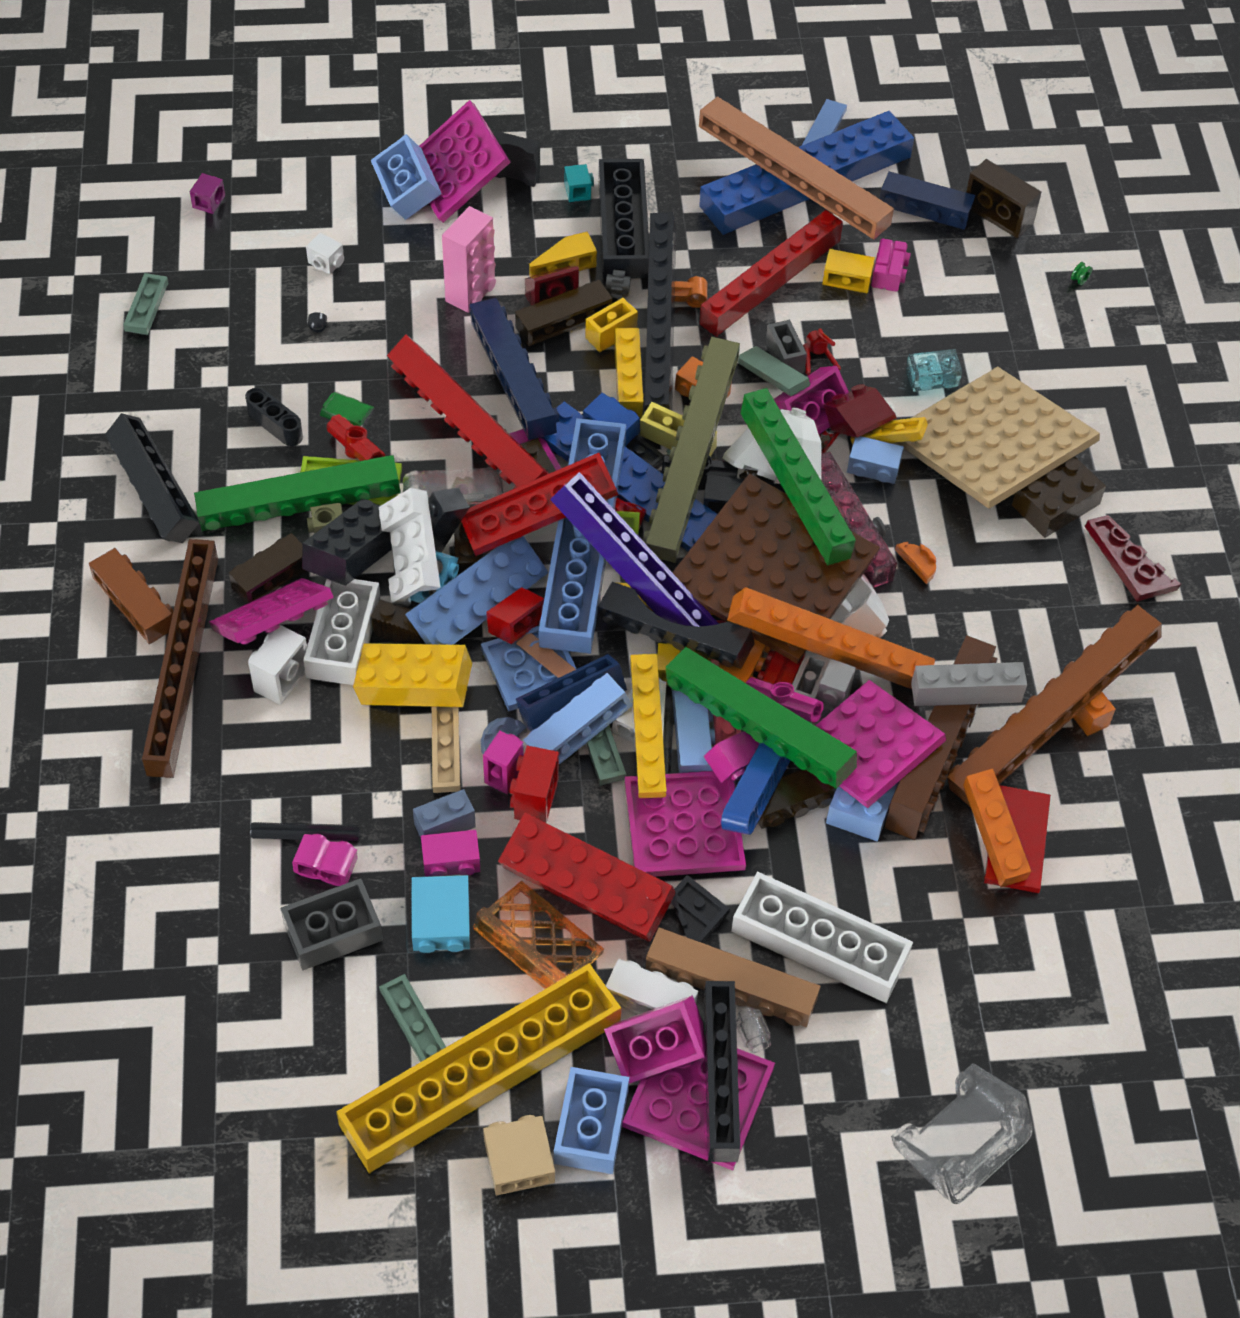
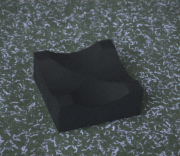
(524, 158)

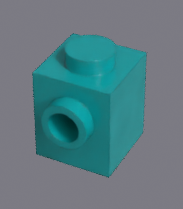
(578, 182)

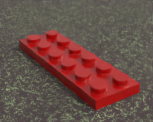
(530, 505)

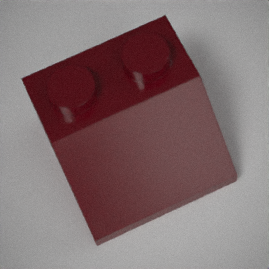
(551, 284)
(858, 411)

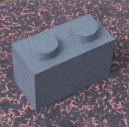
(445, 815)

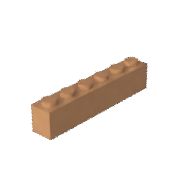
(755, 984)

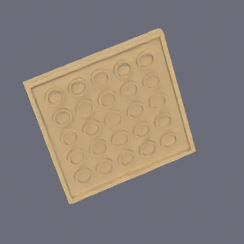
(998, 437)

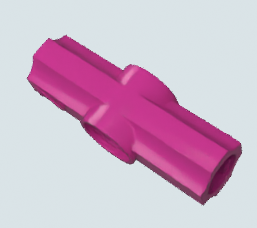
(784, 694)

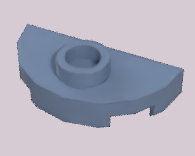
(506, 725)

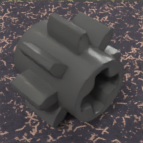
(618, 284)

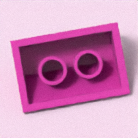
(823, 386)
(658, 1039)

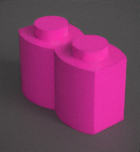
(325, 859)

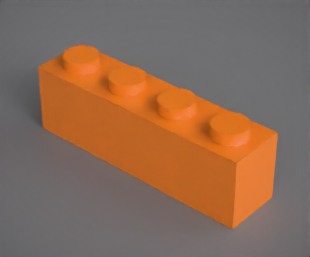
(996, 828)

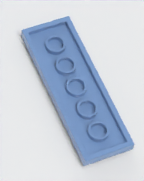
(466, 599)

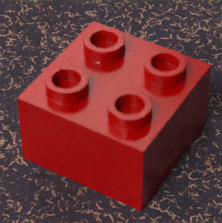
(535, 783)

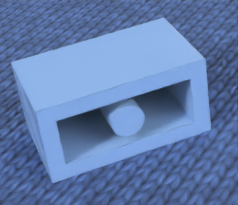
(875, 459)

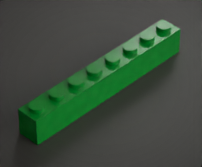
(797, 477)
(296, 493)
(761, 718)

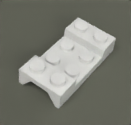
(412, 545)

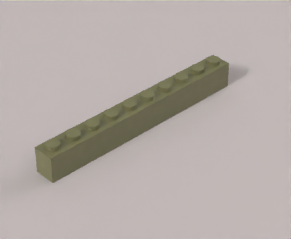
(693, 448)

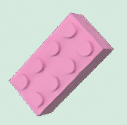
(469, 258)

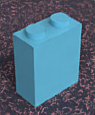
(440, 913)

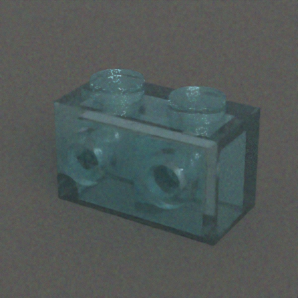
(933, 370)

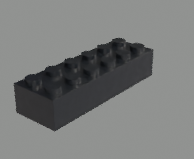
(623, 217)

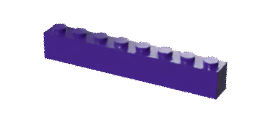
(629, 554)

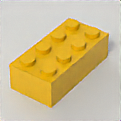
(413, 675)

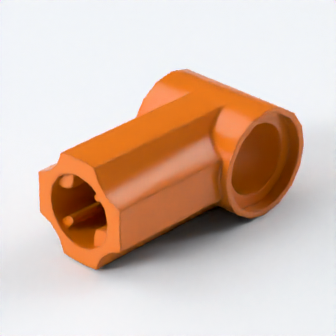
(692, 291)

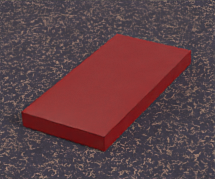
(1030, 817)

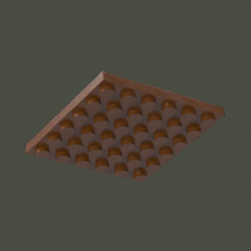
(766, 548)

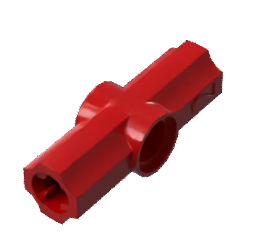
(353, 439)

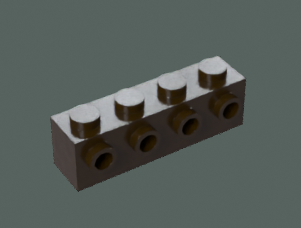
(561, 312)

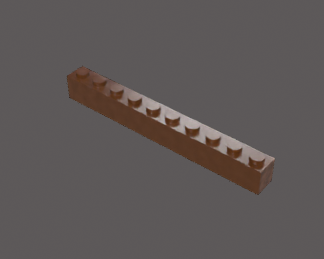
(180, 659)

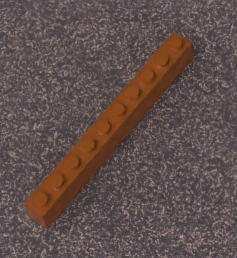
(1060, 699)

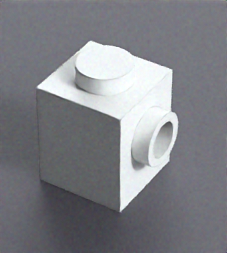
(325, 253)

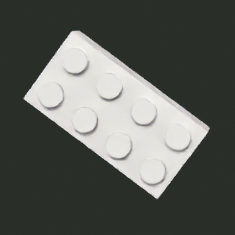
(341, 632)

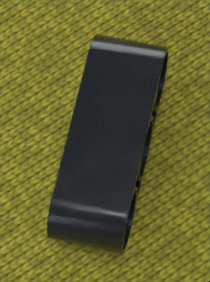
(274, 416)

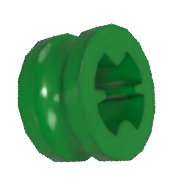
(1081, 273)

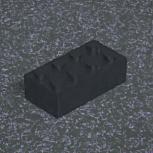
(347, 544)

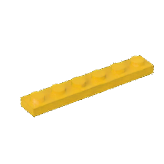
(648, 726)

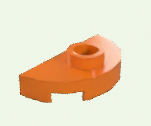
(919, 559)

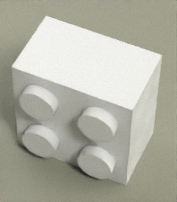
(278, 664)

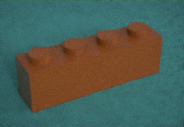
(132, 595)

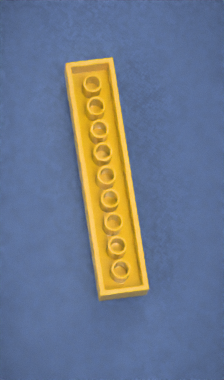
(478, 1067)

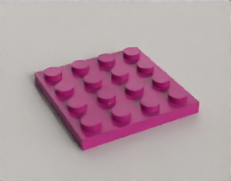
(462, 159)
(270, 610)
(886, 737)
(684, 828)
(673, 1104)

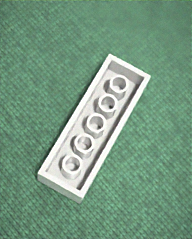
(821, 936)

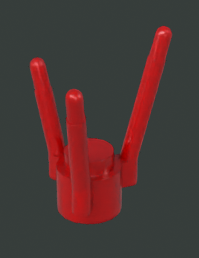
(817, 343)

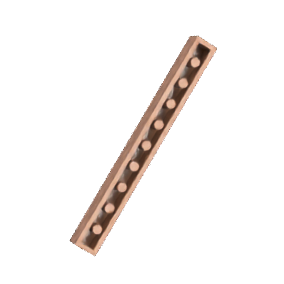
(796, 168)

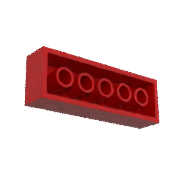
(587, 877)

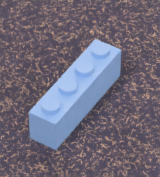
(581, 718)
(692, 733)

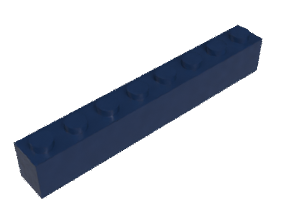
(513, 369)

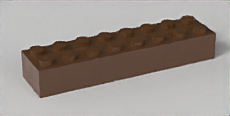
(920, 788)

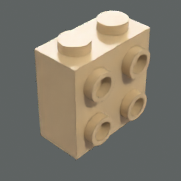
(519, 1154)

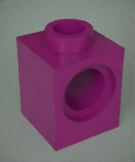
(207, 193)

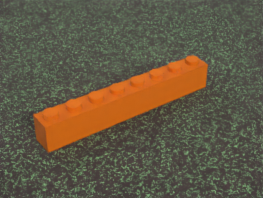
(825, 637)

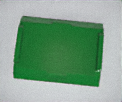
(348, 407)

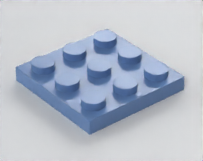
(517, 670)

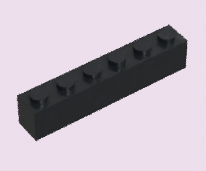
(152, 478)
(721, 1072)

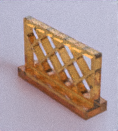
(519, 948)

